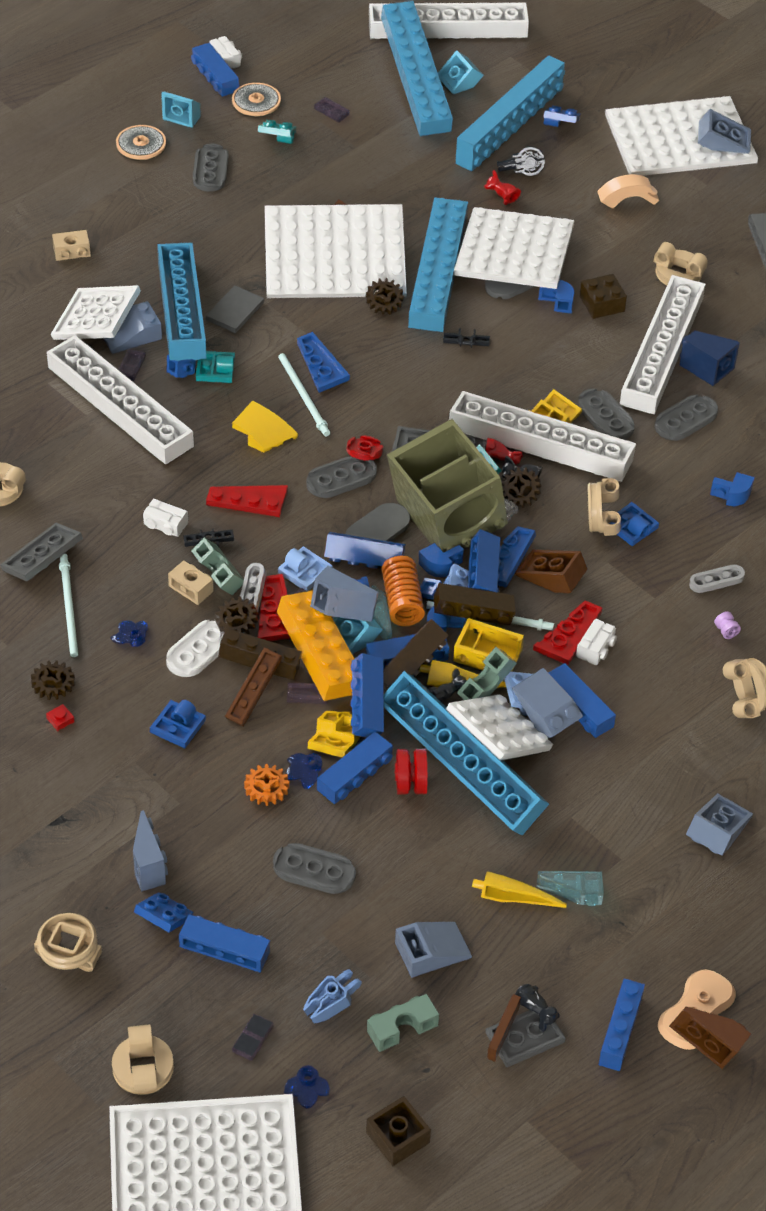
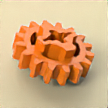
(266, 784)

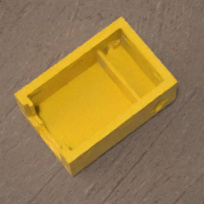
(473, 648)

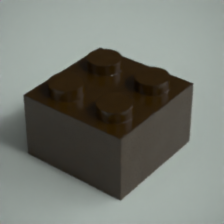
(603, 296)
(398, 1130)

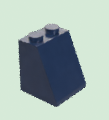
(708, 356)

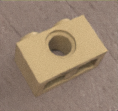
(71, 245)
(190, 582)

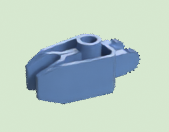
(331, 997)

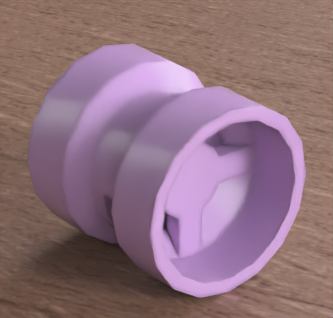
(728, 626)

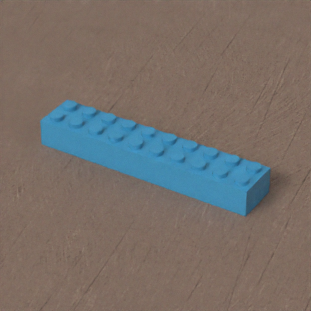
(416, 68)
(509, 113)
(437, 265)
(181, 302)
(463, 754)

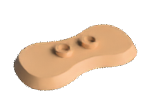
(703, 991)

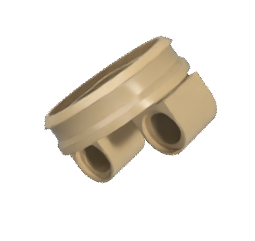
(667, 257)
(12, 483)
(599, 519)
(740, 672)
(85, 951)
(143, 1077)

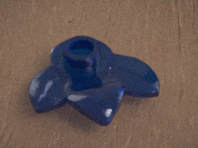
(131, 633)
(303, 770)
(307, 1089)

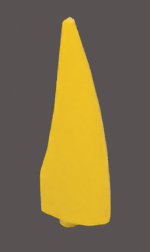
(441, 673)
(506, 889)

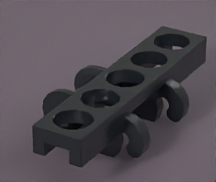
(477, 340)
(215, 534)

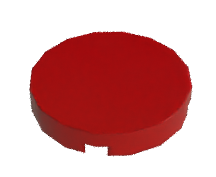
(364, 448)

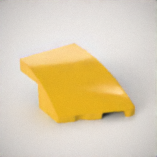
(557, 407)
(263, 427)
(334, 734)

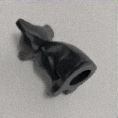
(509, 465)
(447, 690)
(535, 1002)

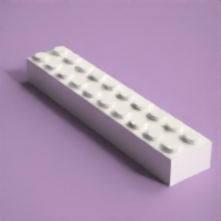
(462, 20)
(662, 344)
(120, 399)
(543, 436)

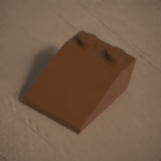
(553, 569)
(711, 1034)

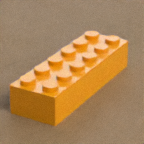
(321, 645)

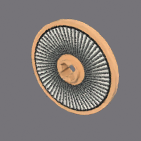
(256, 99)
(141, 142)

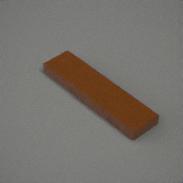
(253, 686)

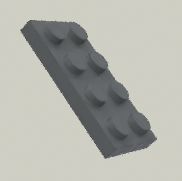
(41, 551)

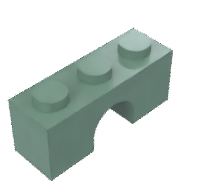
(223, 571)
(496, 668)
(417, 1012)

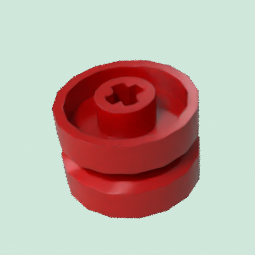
(411, 771)

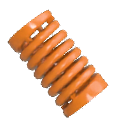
(403, 591)

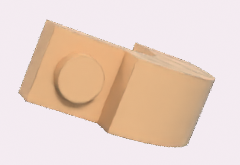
(626, 186)

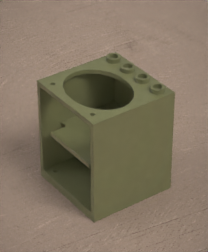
(447, 487)

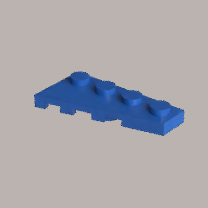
(321, 363)
(512, 553)

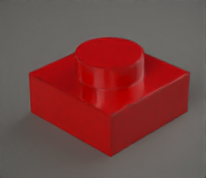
(60, 717)

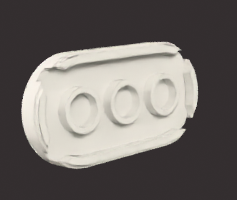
(195, 650)

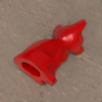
(504, 190)
(498, 450)

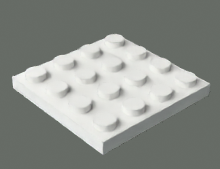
(96, 312)
(499, 727)

